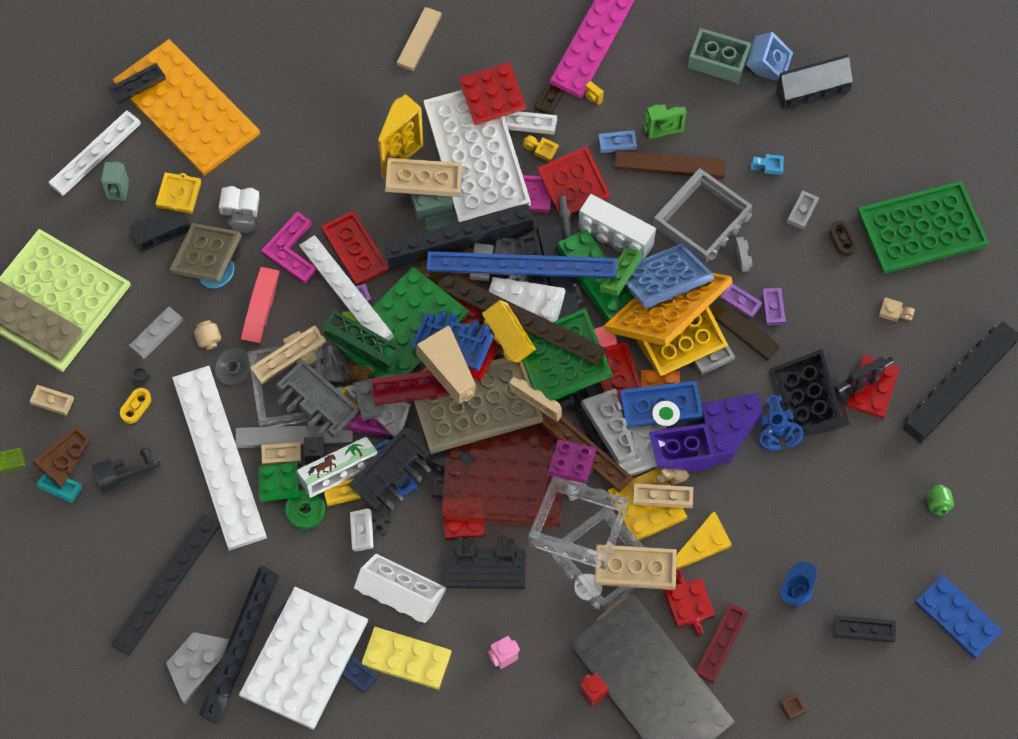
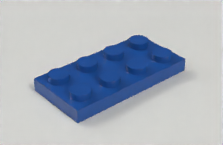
(639, 402)
(958, 616)

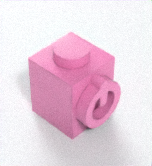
(503, 652)

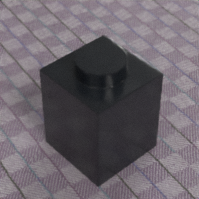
(313, 449)

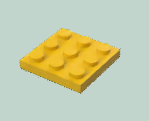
(644, 519)

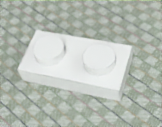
(361, 530)

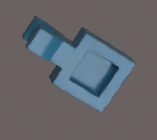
(770, 163)

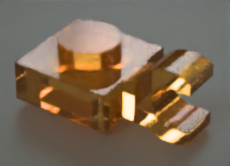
(359, 372)

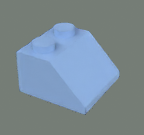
(769, 56)

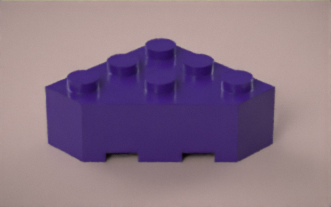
(730, 423)

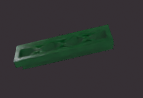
(356, 346)

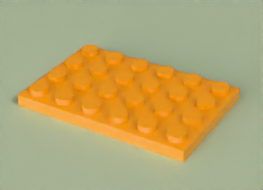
(667, 318)

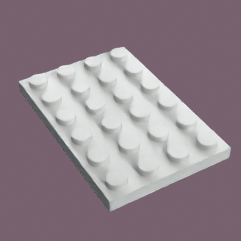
(303, 658)

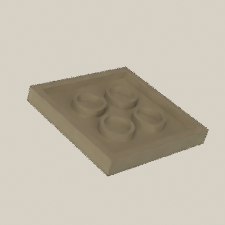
(205, 252)

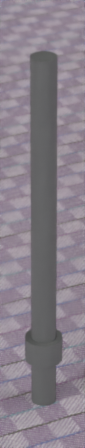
(565, 217)

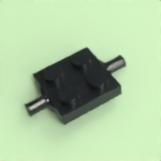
(864, 376)

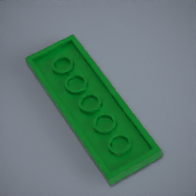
(584, 245)

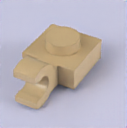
(893, 310)
(672, 475)

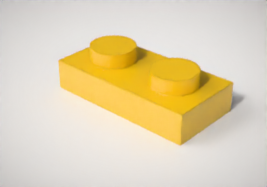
(340, 494)

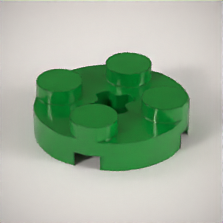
(309, 520)

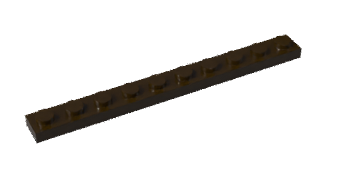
(531, 323)

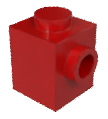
(593, 689)

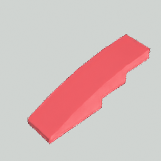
(260, 305)

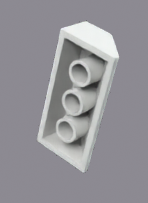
(399, 588)

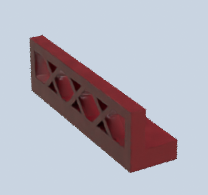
(406, 388)

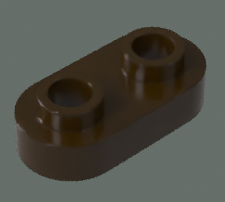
(843, 239)

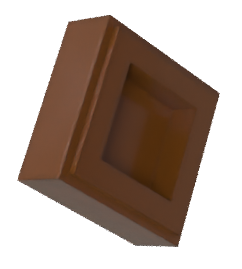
(793, 706)

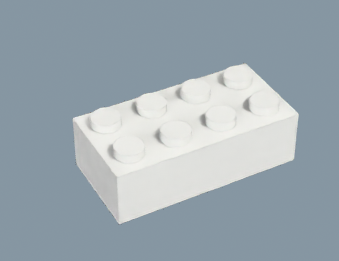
(615, 226)

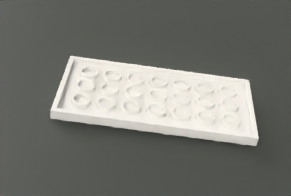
(489, 163)

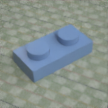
(617, 141)

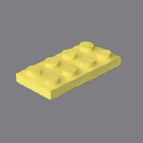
(406, 658)

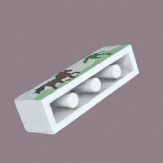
(336, 467)

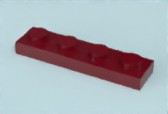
(721, 643)

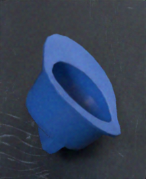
(799, 584)

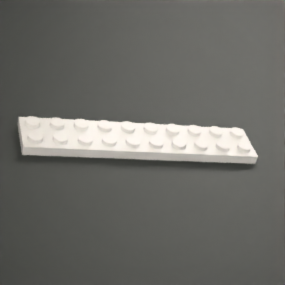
(219, 458)

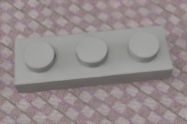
(156, 332)

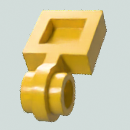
(545, 149)

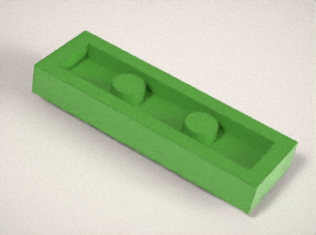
(625, 267)

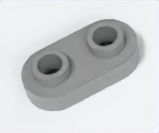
(741, 249)

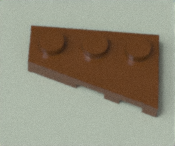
(62, 456)

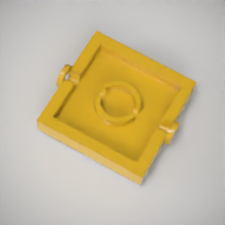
(178, 193)

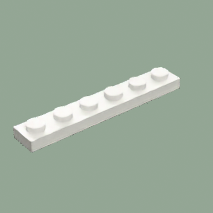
(94, 153)

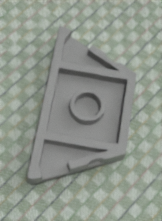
(195, 662)

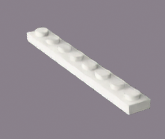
(344, 288)

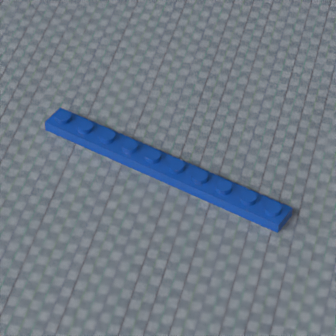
(522, 264)

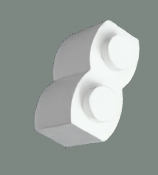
(239, 201)

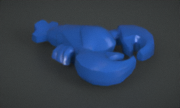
(779, 426)

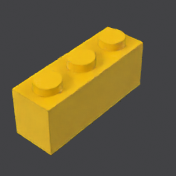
(508, 331)

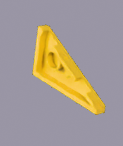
(705, 542)

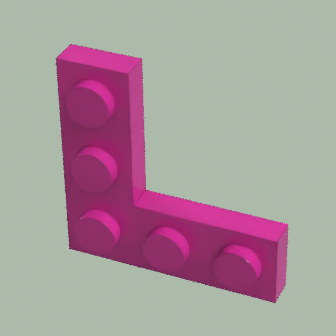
(279, 248)

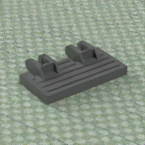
(316, 395)

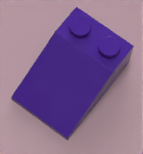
(683, 448)

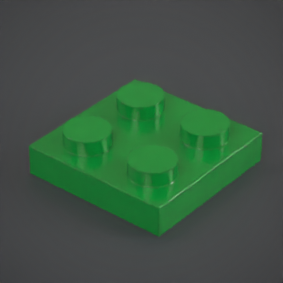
(278, 481)

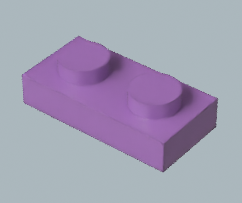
(741, 301)
(773, 306)

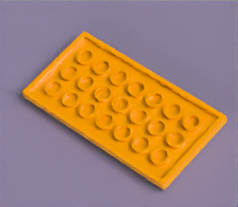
(191, 109)

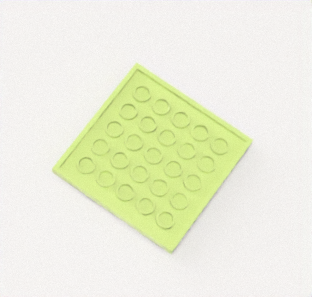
(67, 286)

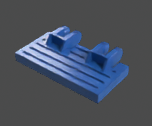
(472, 348)

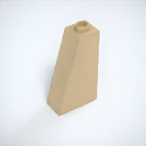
(447, 364)

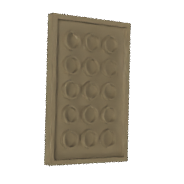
(487, 414)

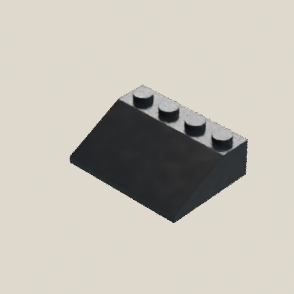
(810, 393)

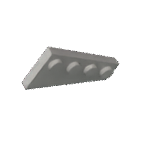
(608, 420)

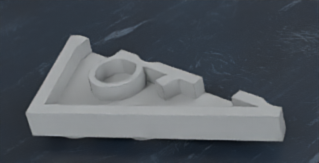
(393, 415)

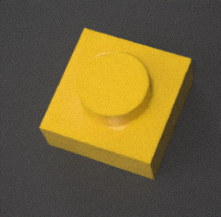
(594, 93)

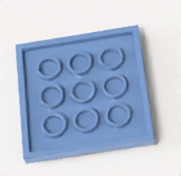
(667, 276)

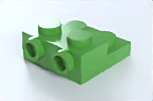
(662, 121)

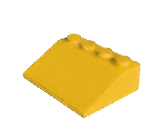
(401, 132)
(693, 343)

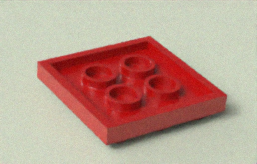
(492, 93)
(573, 177)

